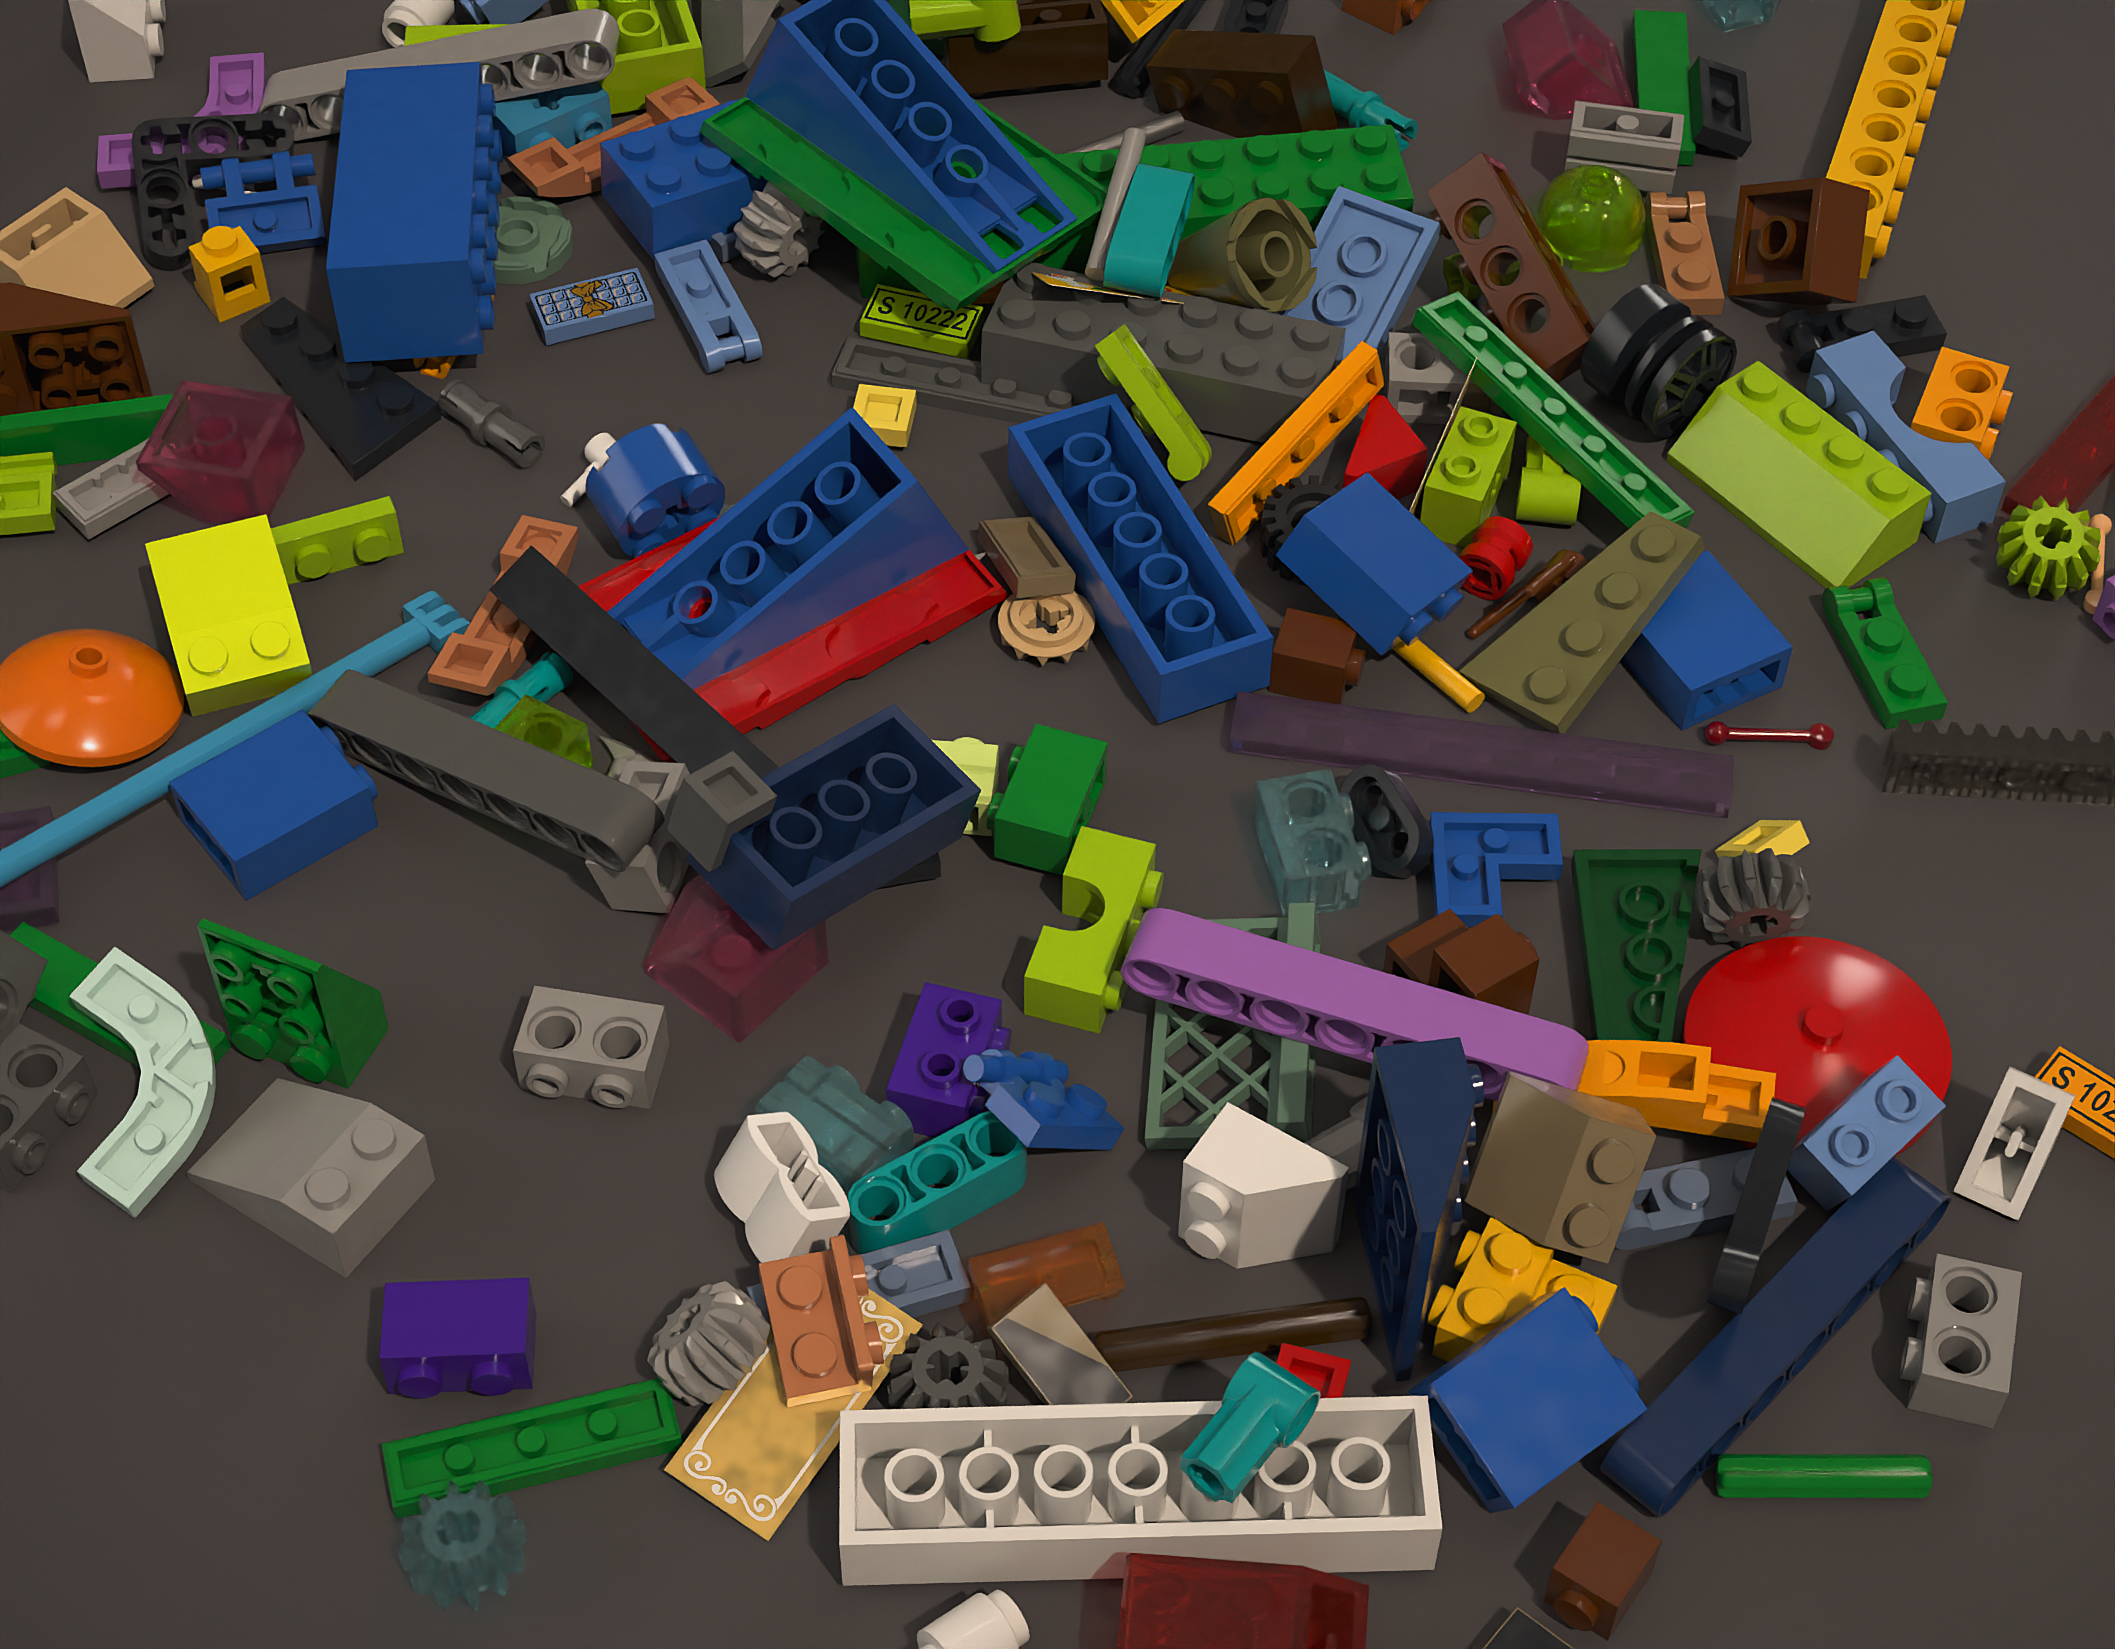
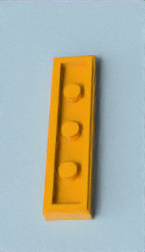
(1297, 442)

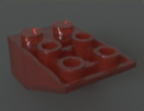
(1237, 1605)

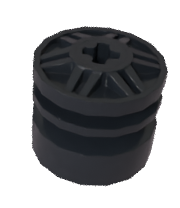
(1657, 359)

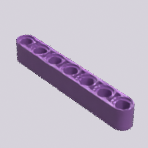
(1337, 1001)

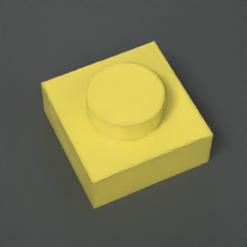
(887, 412)
(1780, 835)

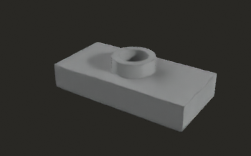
(108, 494)

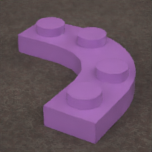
(234, 89)

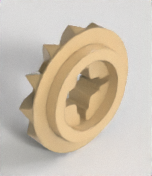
(1068, 611)

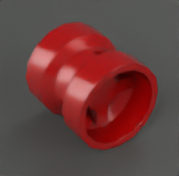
(1495, 555)

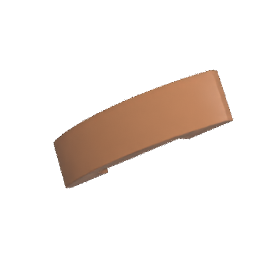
(577, 170)
(496, 637)

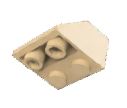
(72, 252)

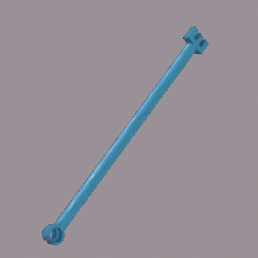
(425, 623)

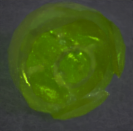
(1593, 217)

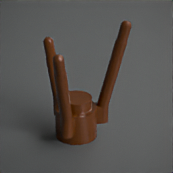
(1542, 584)

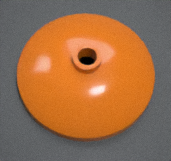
(89, 698)

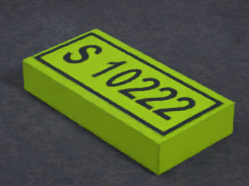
(920, 323)

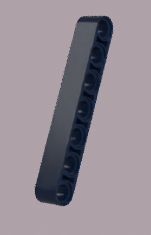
(1774, 1337)

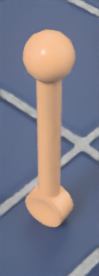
(2092, 596)

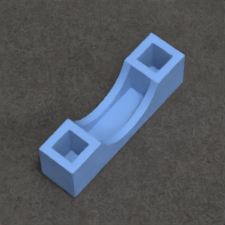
(1859, 388)

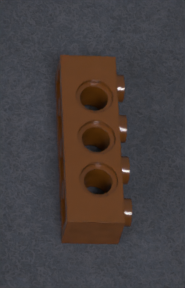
(1461, 205)

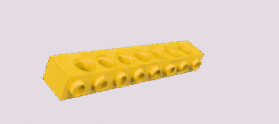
(1886, 109)

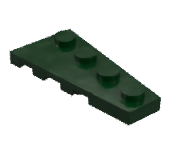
(1633, 936)

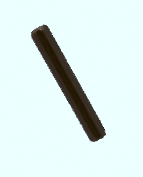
(1234, 1334)

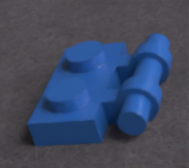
(271, 218)
(1037, 1105)

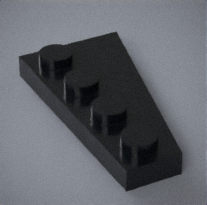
(356, 406)

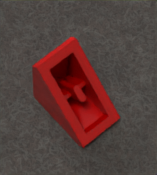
(1387, 451)

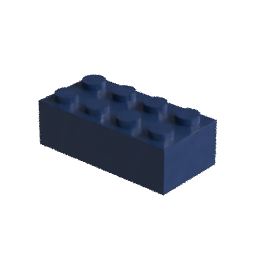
(843, 826)

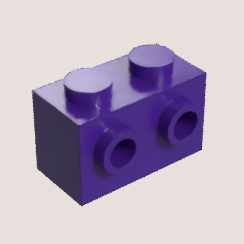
(929, 1067)
(458, 1336)

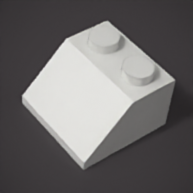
(119, 37)
(1259, 1194)

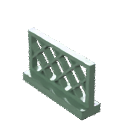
(1289, 1070)

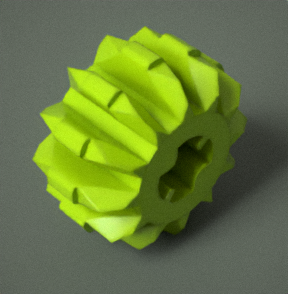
(2070, 550)

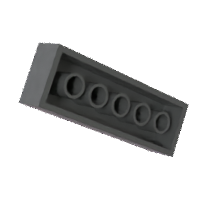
(1224, 362)

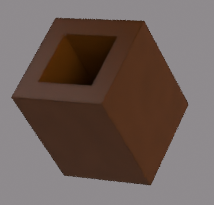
(1315, 658)
(1601, 1572)

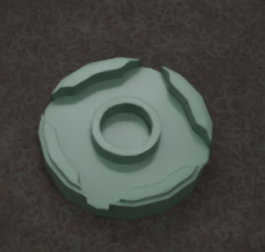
(528, 255)

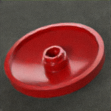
(1818, 1020)

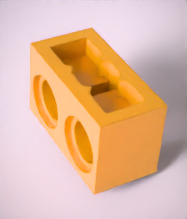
(1963, 401)

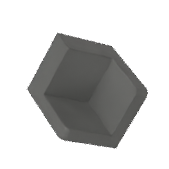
(716, 805)

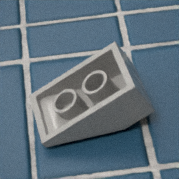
(318, 1171)

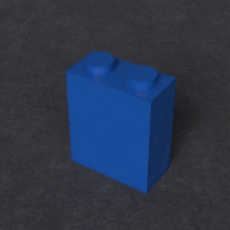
(1375, 564)
(1708, 648)
(276, 803)
(1530, 1399)

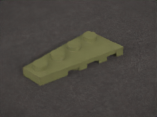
(1581, 631)

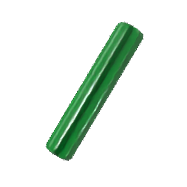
(1823, 1475)

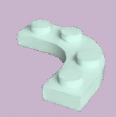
(173, 1085)

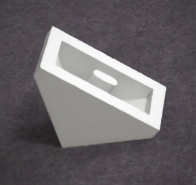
(2014, 1143)

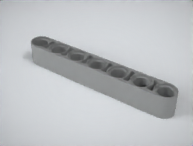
(314, 94)

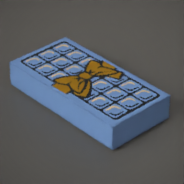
(592, 306)

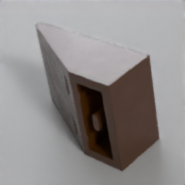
(65, 352)

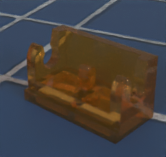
(1073, 1265)

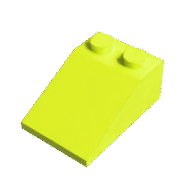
(229, 614)

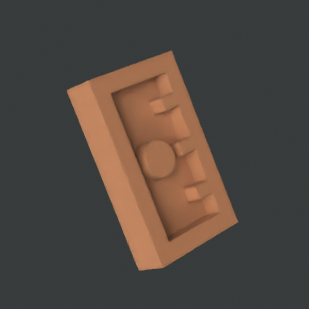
(819, 1324)

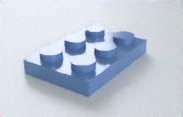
(1365, 266)

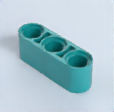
(1149, 230)
(950, 1159)

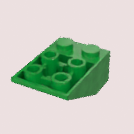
(293, 1007)

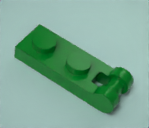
(1884, 653)

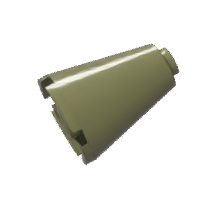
(1249, 257)

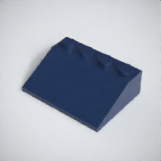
(1411, 1178)

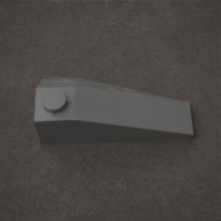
(733, 35)

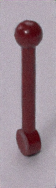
(1818, 737)

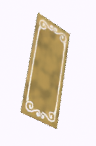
(758, 1453)

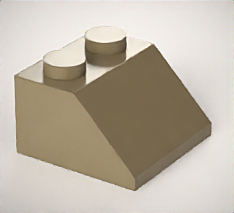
(1560, 1165)

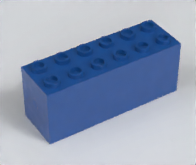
(415, 213)

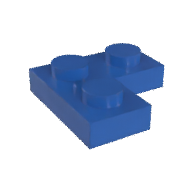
(1481, 849)

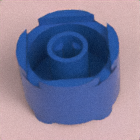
(654, 488)

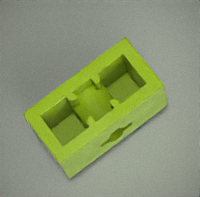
(1467, 475)

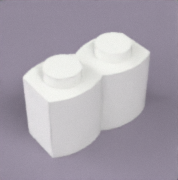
(780, 1189)

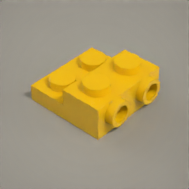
(1499, 1279)

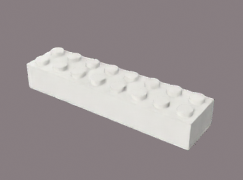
(1090, 1483)

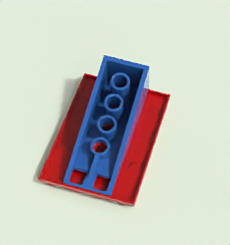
(801, 582)

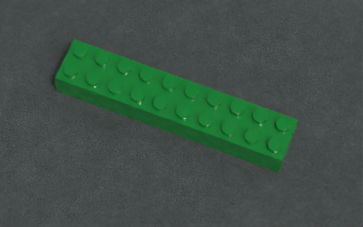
(1229, 175)

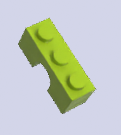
(1079, 972)

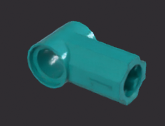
(1257, 1413)

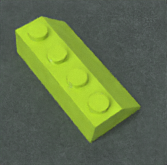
(1800, 478)

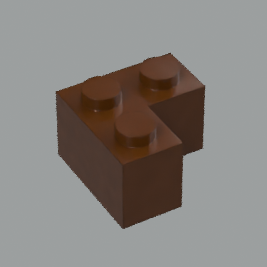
(1475, 962)

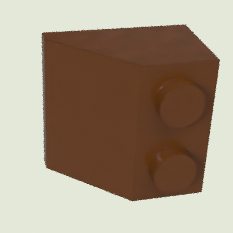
(1799, 242)

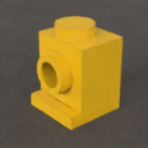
(223, 259)

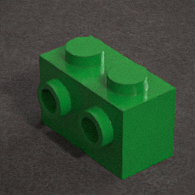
(1048, 798)

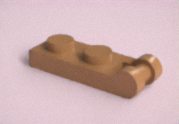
(1684, 250)

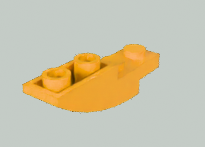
(1679, 1087)

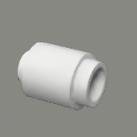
(414, 13)
(977, 1624)

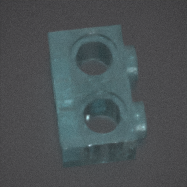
(1310, 841)

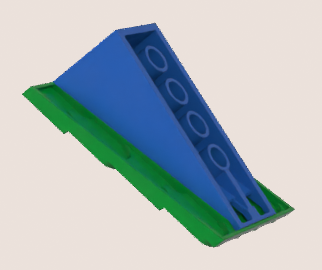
(898, 155)

